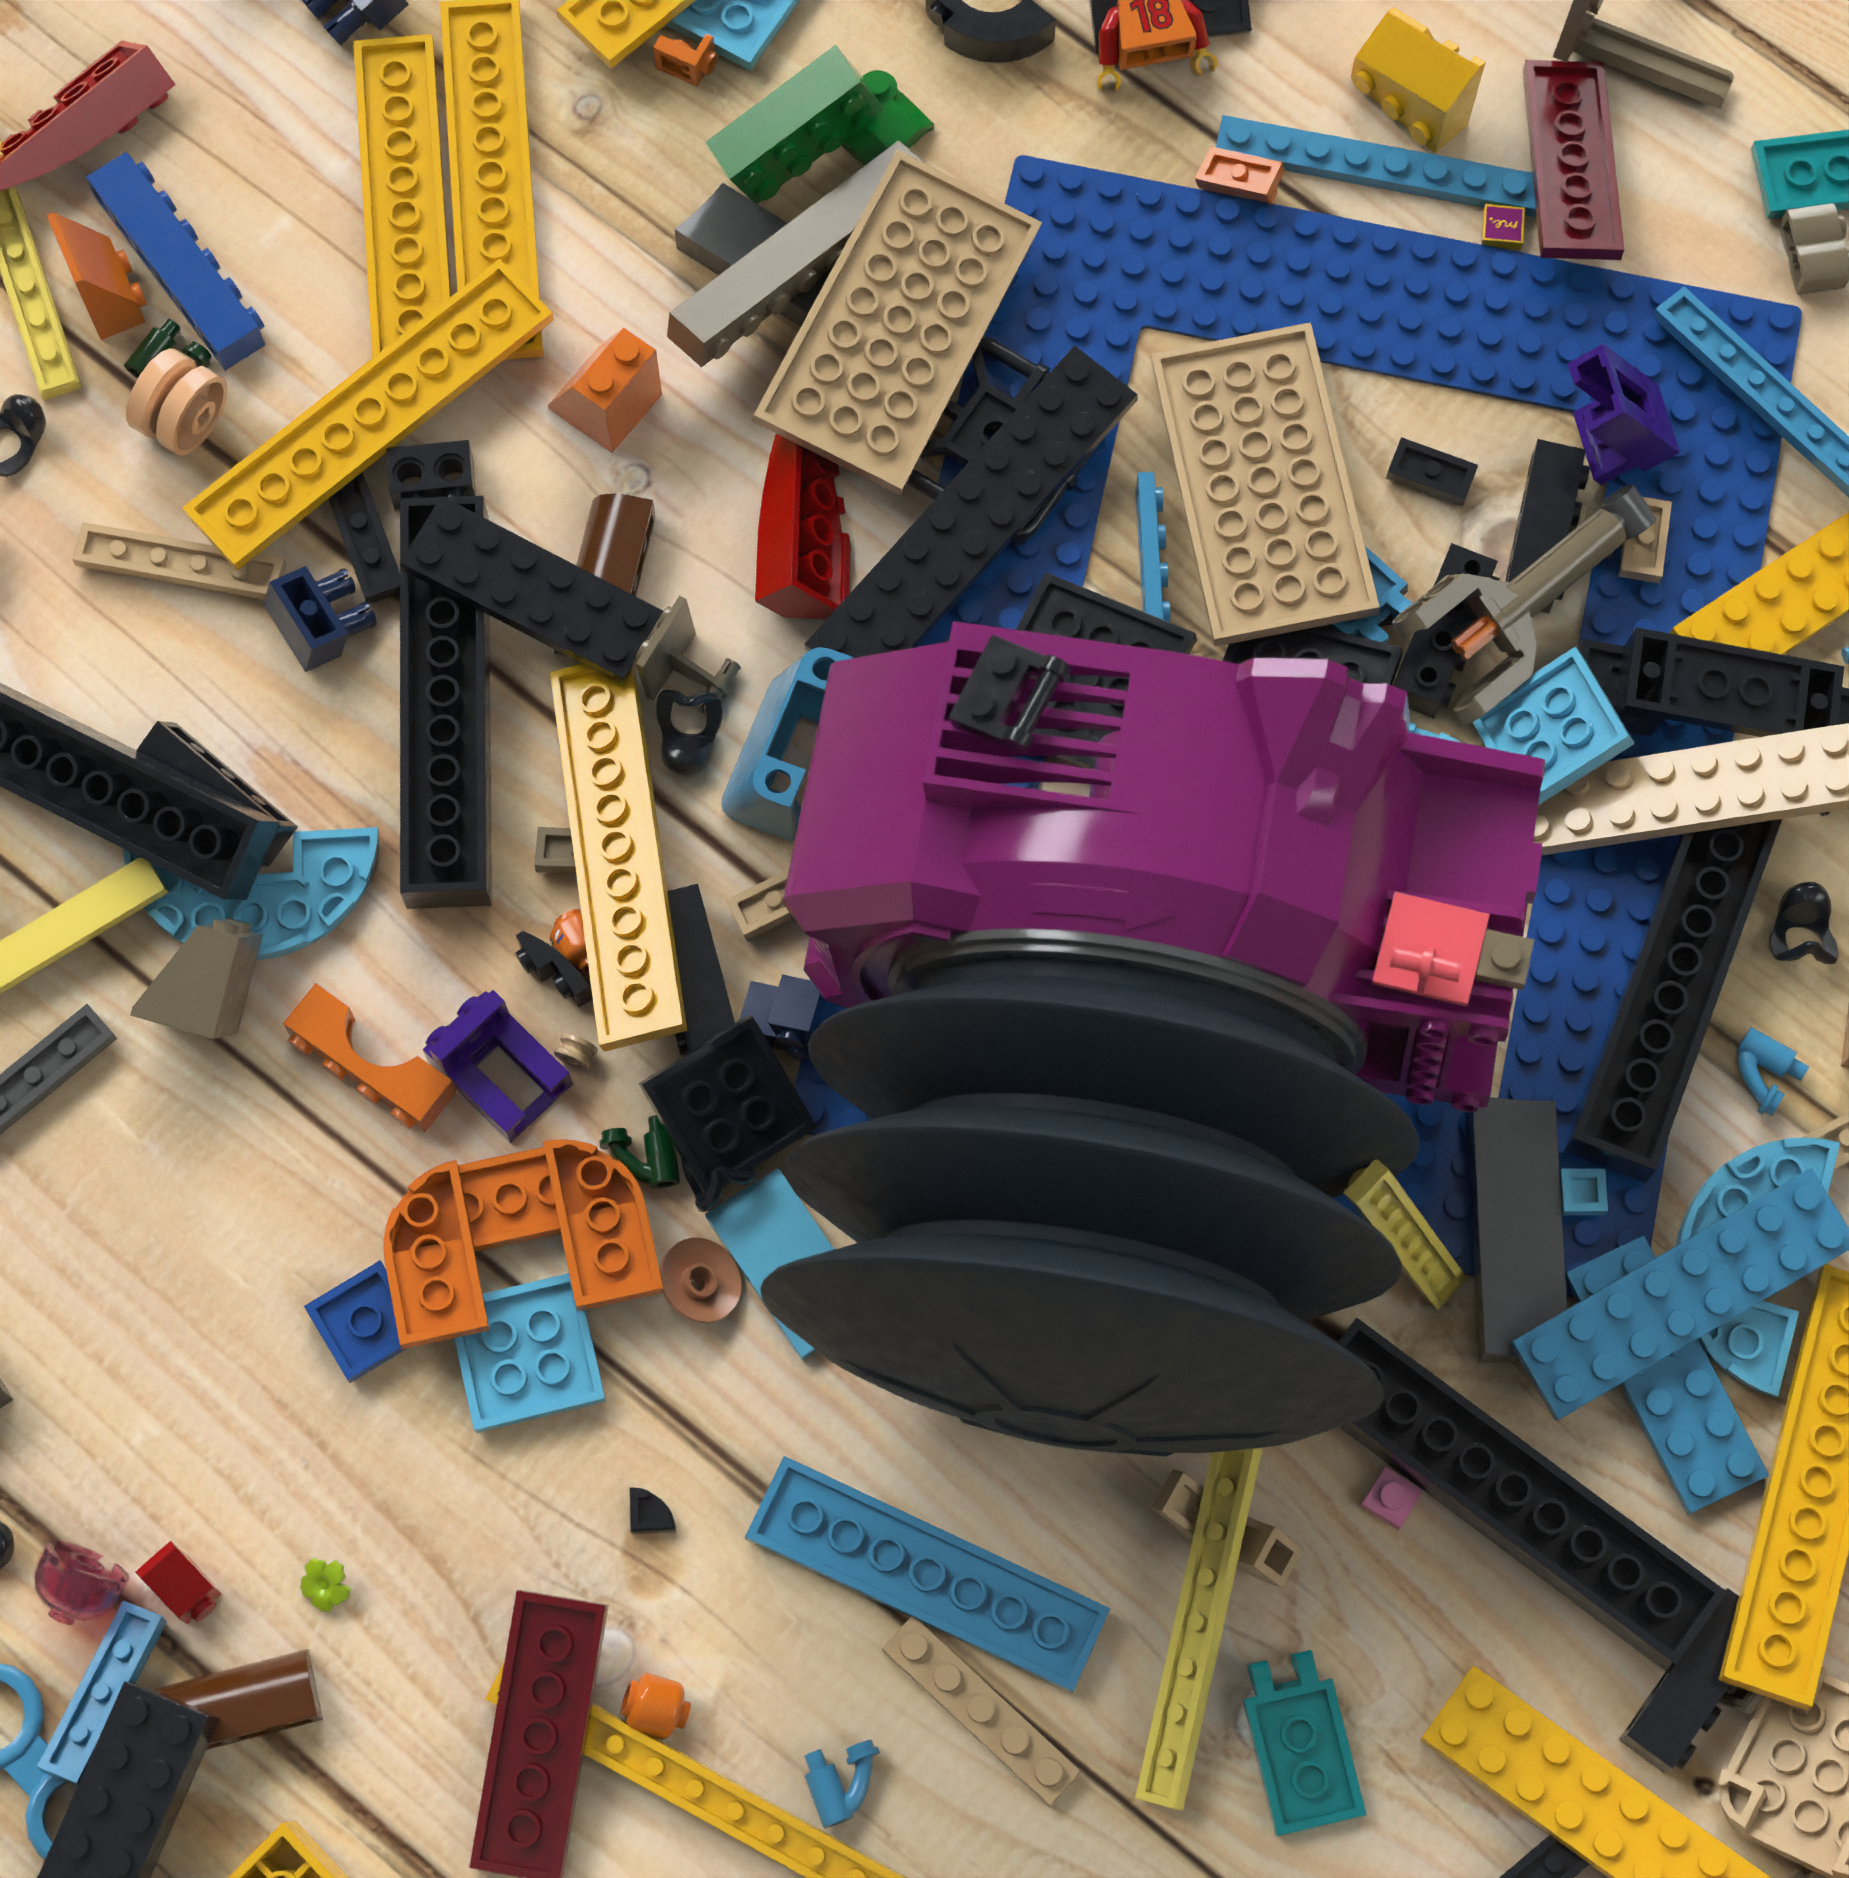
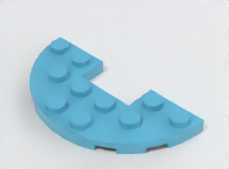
(285, 907)
(1757, 1341)

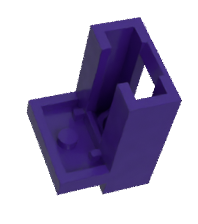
(1625, 421)
(476, 1032)

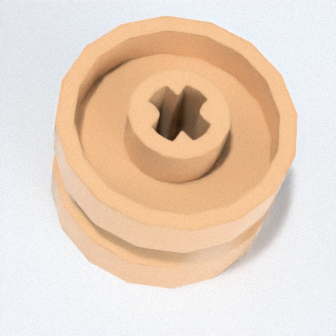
(176, 401)

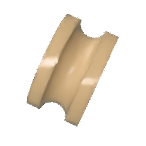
(575, 1051)

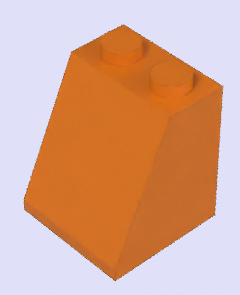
(611, 390)

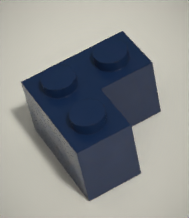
(788, 1013)

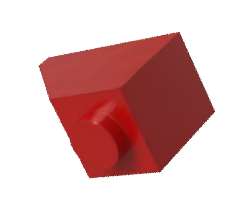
(179, 1583)

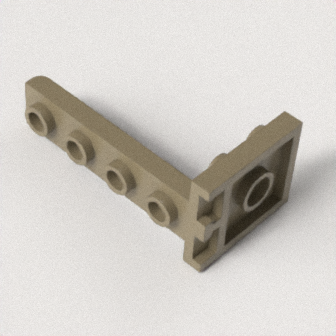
(1640, 56)

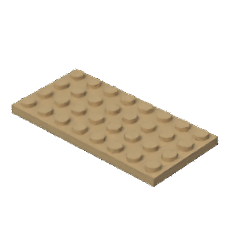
(897, 322)
(1264, 485)

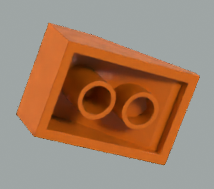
(100, 276)

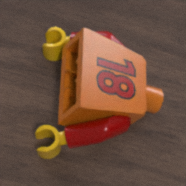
(1152, 33)

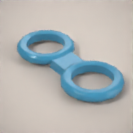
(23, 1756)

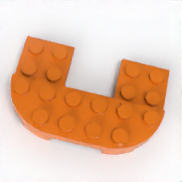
(508, 1201)

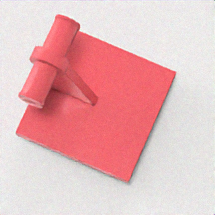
(1430, 949)

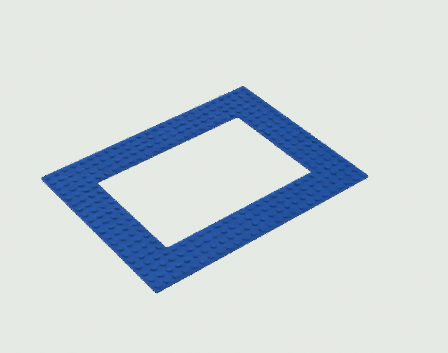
(1454, 316)

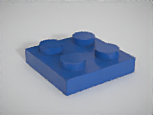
(358, 1322)

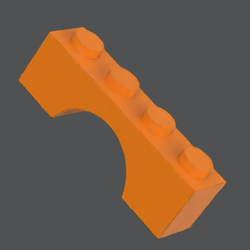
(411, 1089)

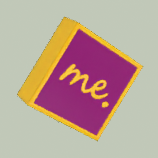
(1503, 226)

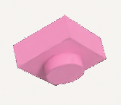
(1391, 1498)

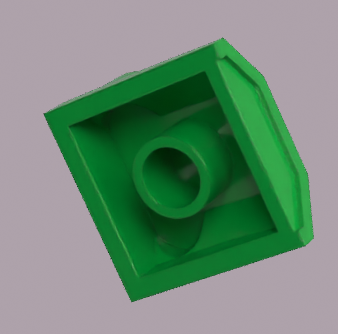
(898, 120)

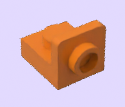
(682, 61)

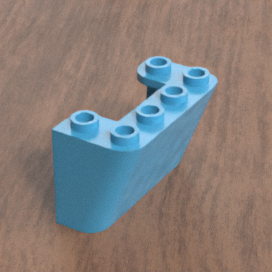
(790, 696)

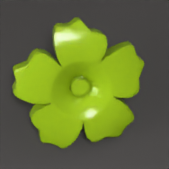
(324, 1584)

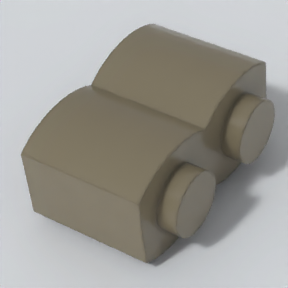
(1816, 248)

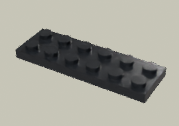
(531, 589)

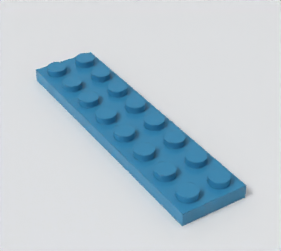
(1682, 1294)
(928, 1574)

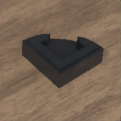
(649, 1513)

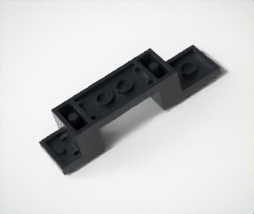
(1715, 685)

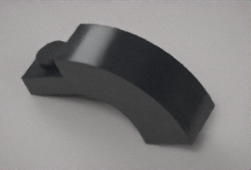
(993, 35)

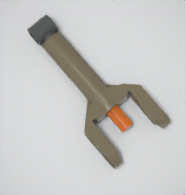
(1509, 608)

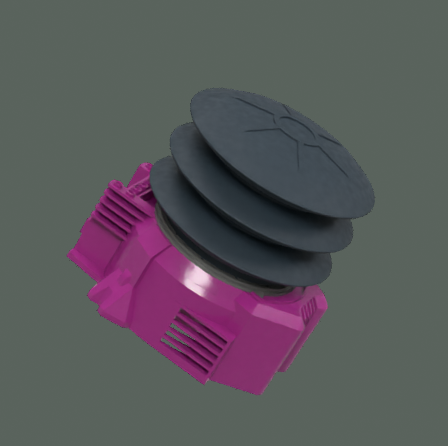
(1128, 1034)

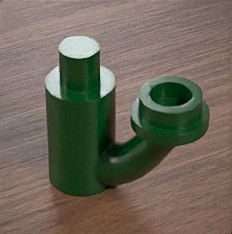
(161, 340)
(661, 1154)

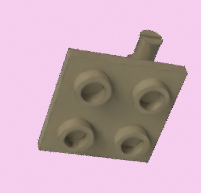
(665, 653)

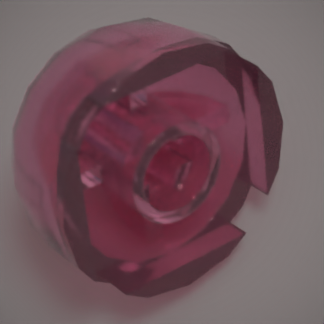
(76, 1583)

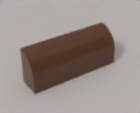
(617, 540)
(254, 1697)

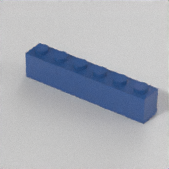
(176, 260)

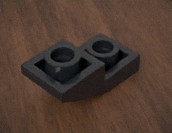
(546, 962)

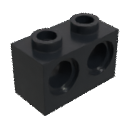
(431, 465)

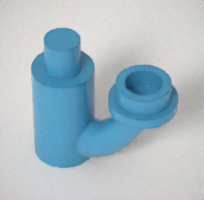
(1773, 1056)
(830, 1800)

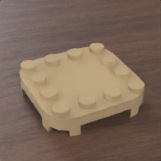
(1793, 1780)

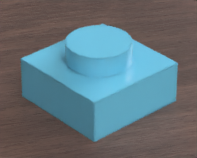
(1583, 1192)

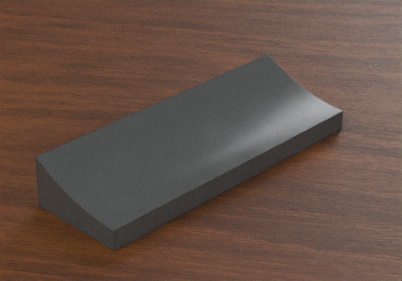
(728, 230)
(1515, 1222)

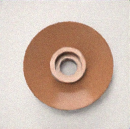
(712, 1271)

